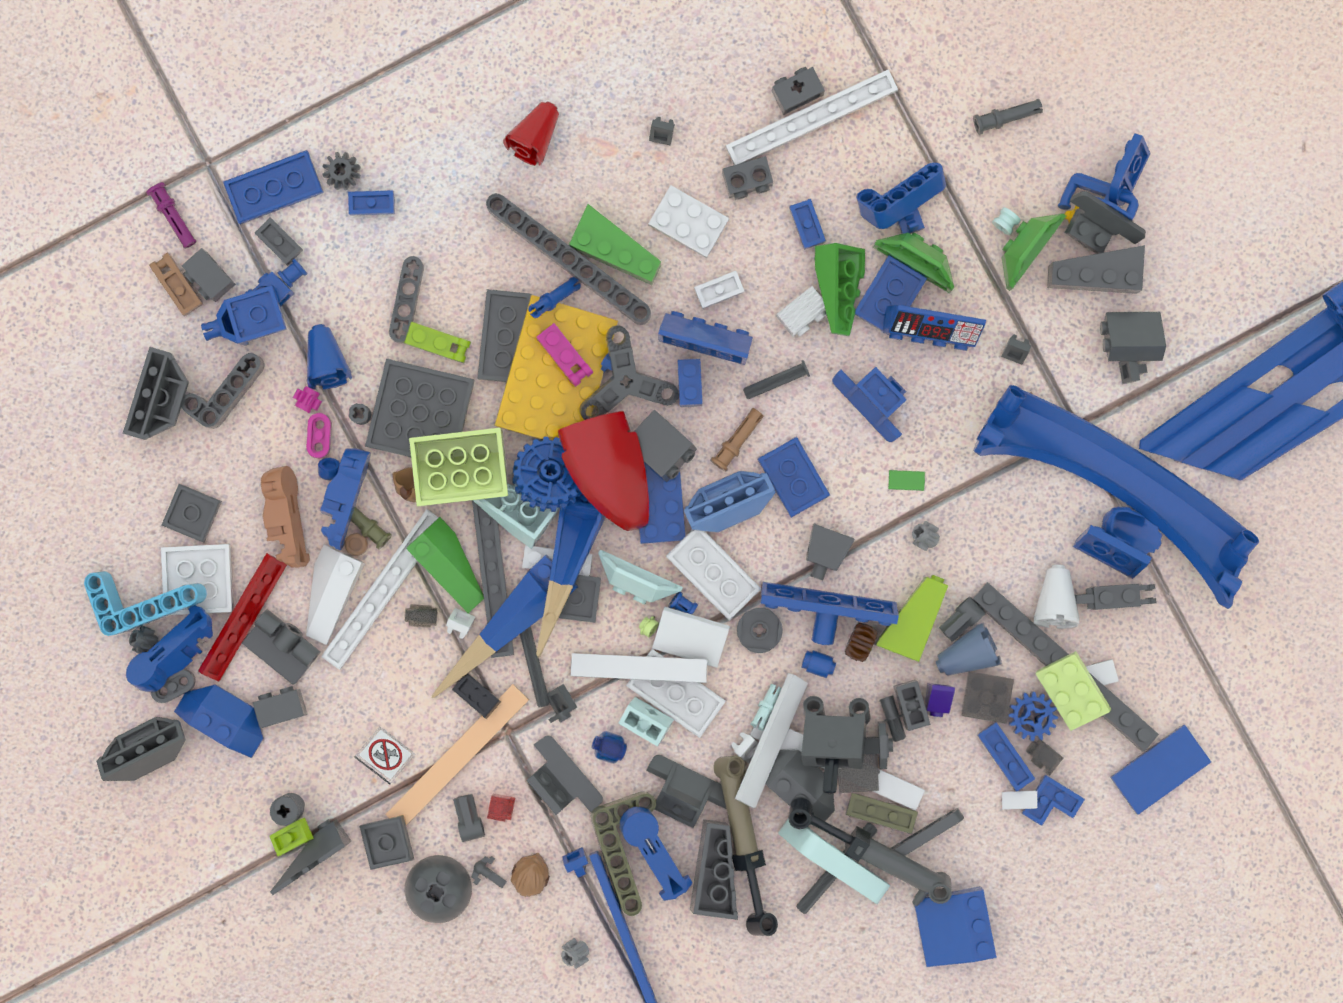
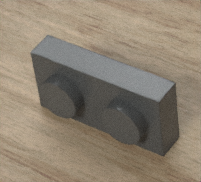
(278, 241)

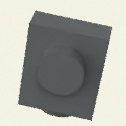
(561, 703)

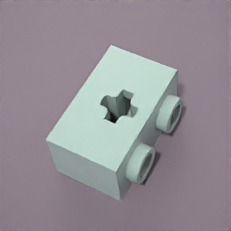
(646, 721)

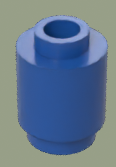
(818, 663)

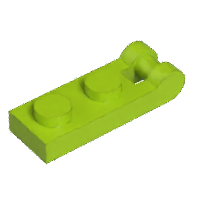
(436, 342)

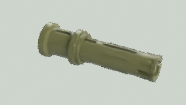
(370, 529)

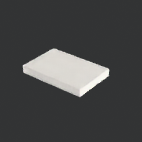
(690, 636)

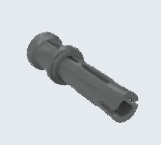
(998, 118)

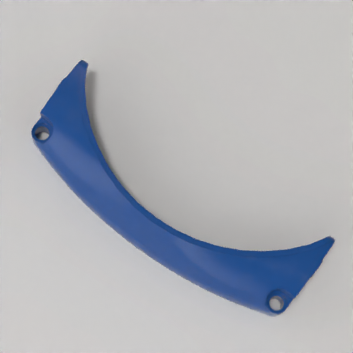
(1197, 526)

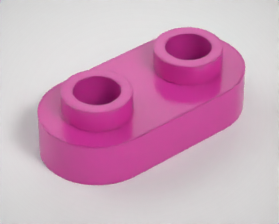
(317, 435)

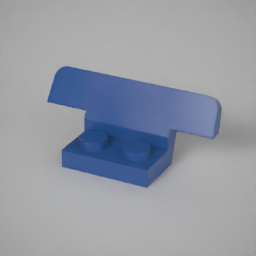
(874, 398)

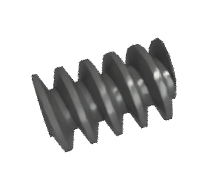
(291, 801)

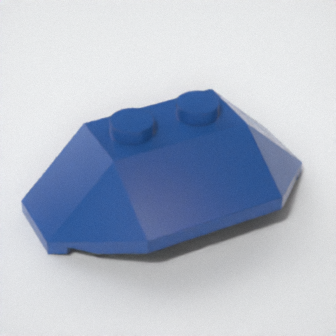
(222, 718)

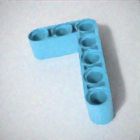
(141, 610)

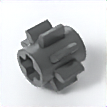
(142, 639)

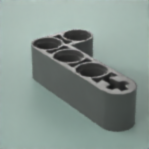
(226, 387)

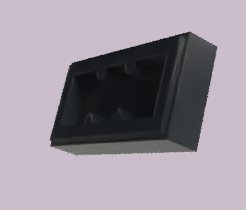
(476, 695)

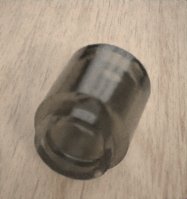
(421, 615)

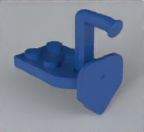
(1120, 189)

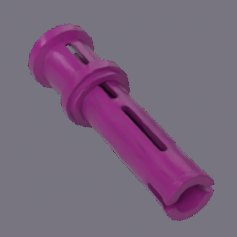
(167, 207)

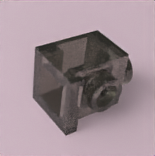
(1044, 756)

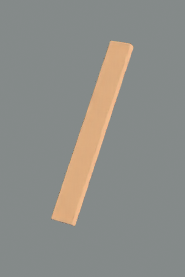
(458, 756)

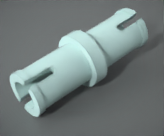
(766, 707)

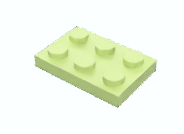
(1073, 691)

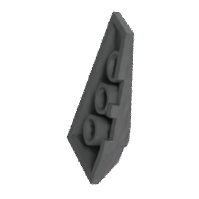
(326, 842)

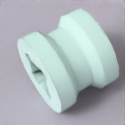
(1006, 221)

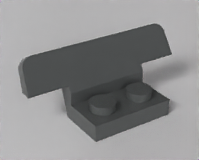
(1097, 222)
(561, 780)
(684, 791)

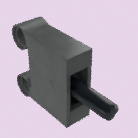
(834, 740)

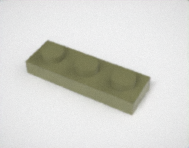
(881, 813)

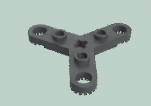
(623, 364)

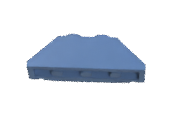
(729, 501)

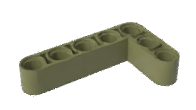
(616, 847)

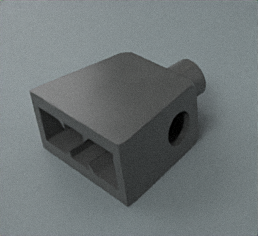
(826, 550)

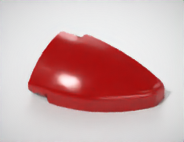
(608, 468)

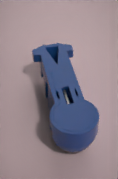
(343, 494)
(171, 654)
(641, 830)

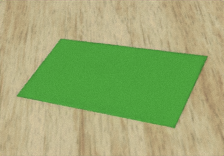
(906, 480)

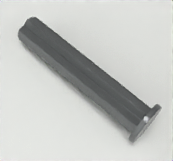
(776, 380)

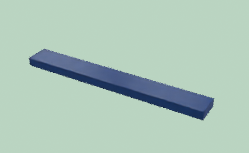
(622, 927)

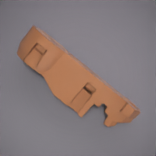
(282, 515)

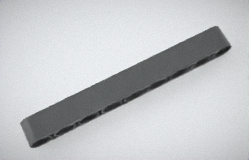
(563, 249)

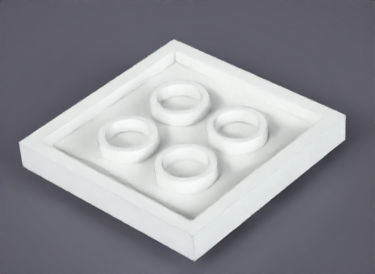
(202, 565)

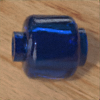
(609, 747)

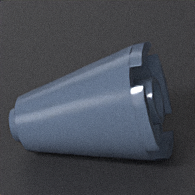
(969, 653)

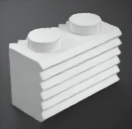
(802, 312)

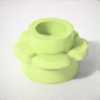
(648, 626)

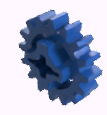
(1036, 725)

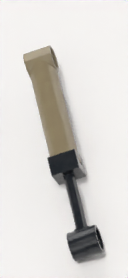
(747, 857)

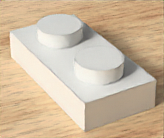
(719, 289)

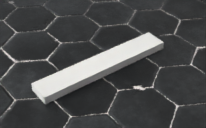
(639, 668)
(771, 740)

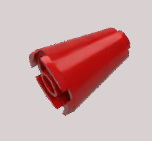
(533, 134)

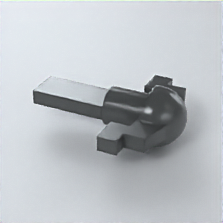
(480, 868)

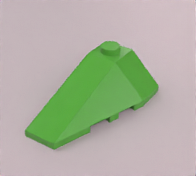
(445, 560)

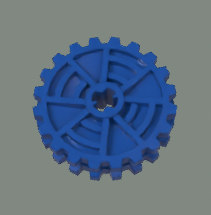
(532, 476)

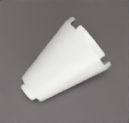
(1057, 600)

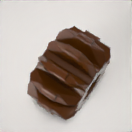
(861, 642)

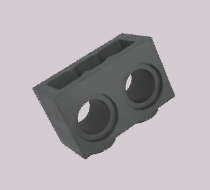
(745, 172)

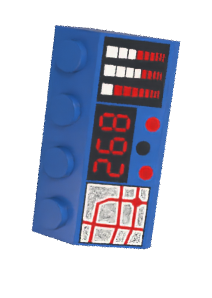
(932, 326)

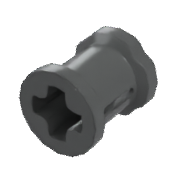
(367, 414)

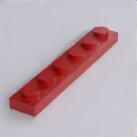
(242, 617)

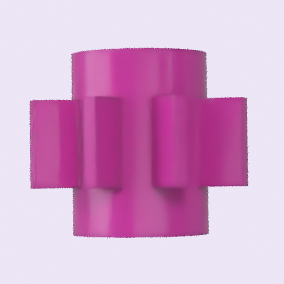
(307, 399)

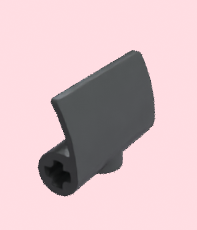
(281, 646)

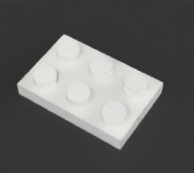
(688, 221)

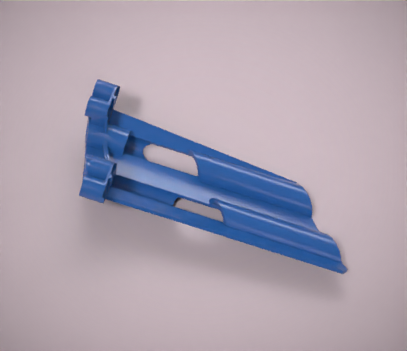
(1244, 429)

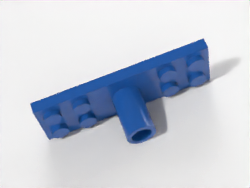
(828, 608)

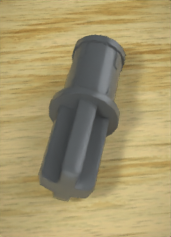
(893, 718)

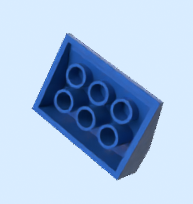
(704, 338)

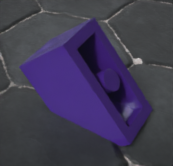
(939, 699)

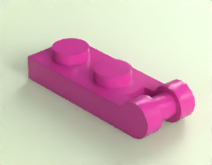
(563, 354)

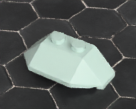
(635, 580)

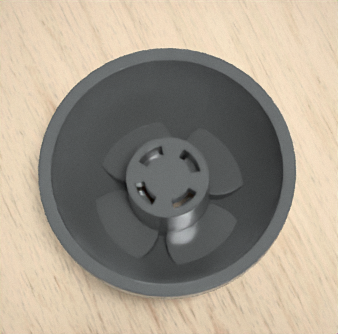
(447, 879)

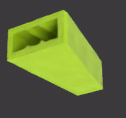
(915, 620)

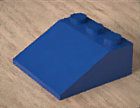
(956, 929)

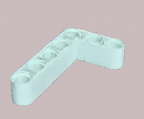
(835, 862)

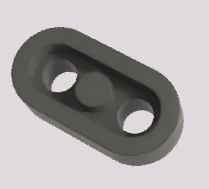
(175, 687)

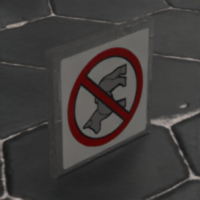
(384, 755)

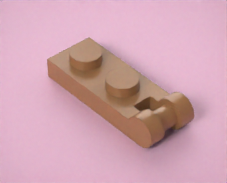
(176, 285)

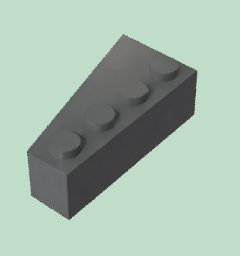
(1105, 272)

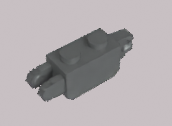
(1115, 596)

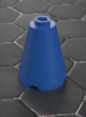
(325, 360)

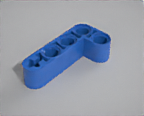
(904, 198)

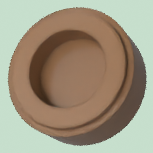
(356, 544)

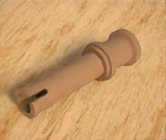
(731, 447)

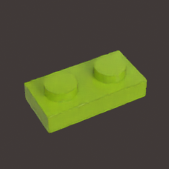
(291, 837)

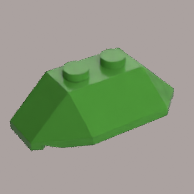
(1027, 245)
(919, 256)

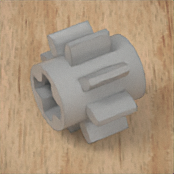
(925, 535)
(575, 953)

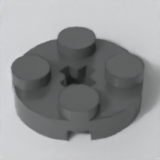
(769, 622)

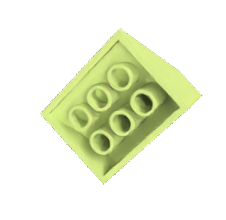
(459, 466)

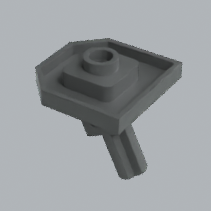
(880, 745)

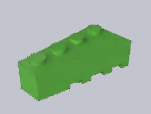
(613, 247)

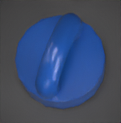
(328, 468)

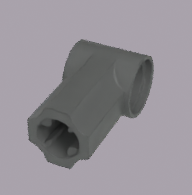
(966, 615)
(469, 824)

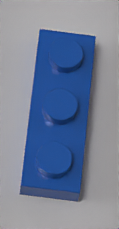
(1006, 756)

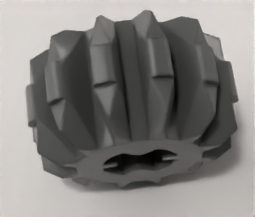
(350, 168)

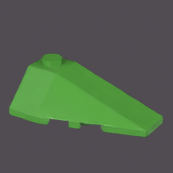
(838, 274)

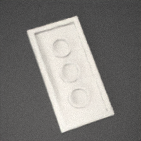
(713, 572)
(685, 702)

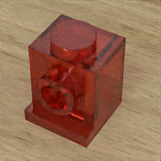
(501, 807)

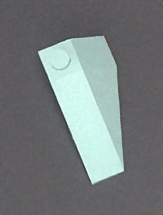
(517, 517)

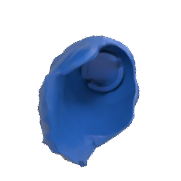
(1132, 528)

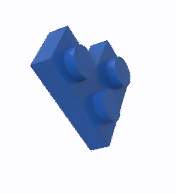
(1051, 795)

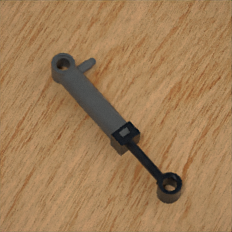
(861, 846)

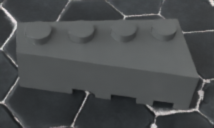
(714, 874)

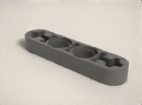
(403, 299)
(929, 832)

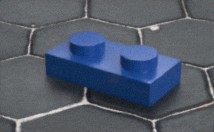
(371, 202)
(807, 224)

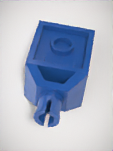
(247, 317)

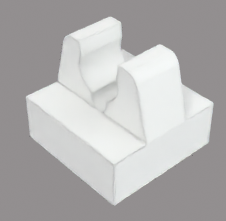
(460, 622)
(746, 748)

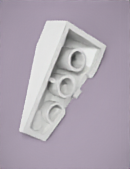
(331, 588)

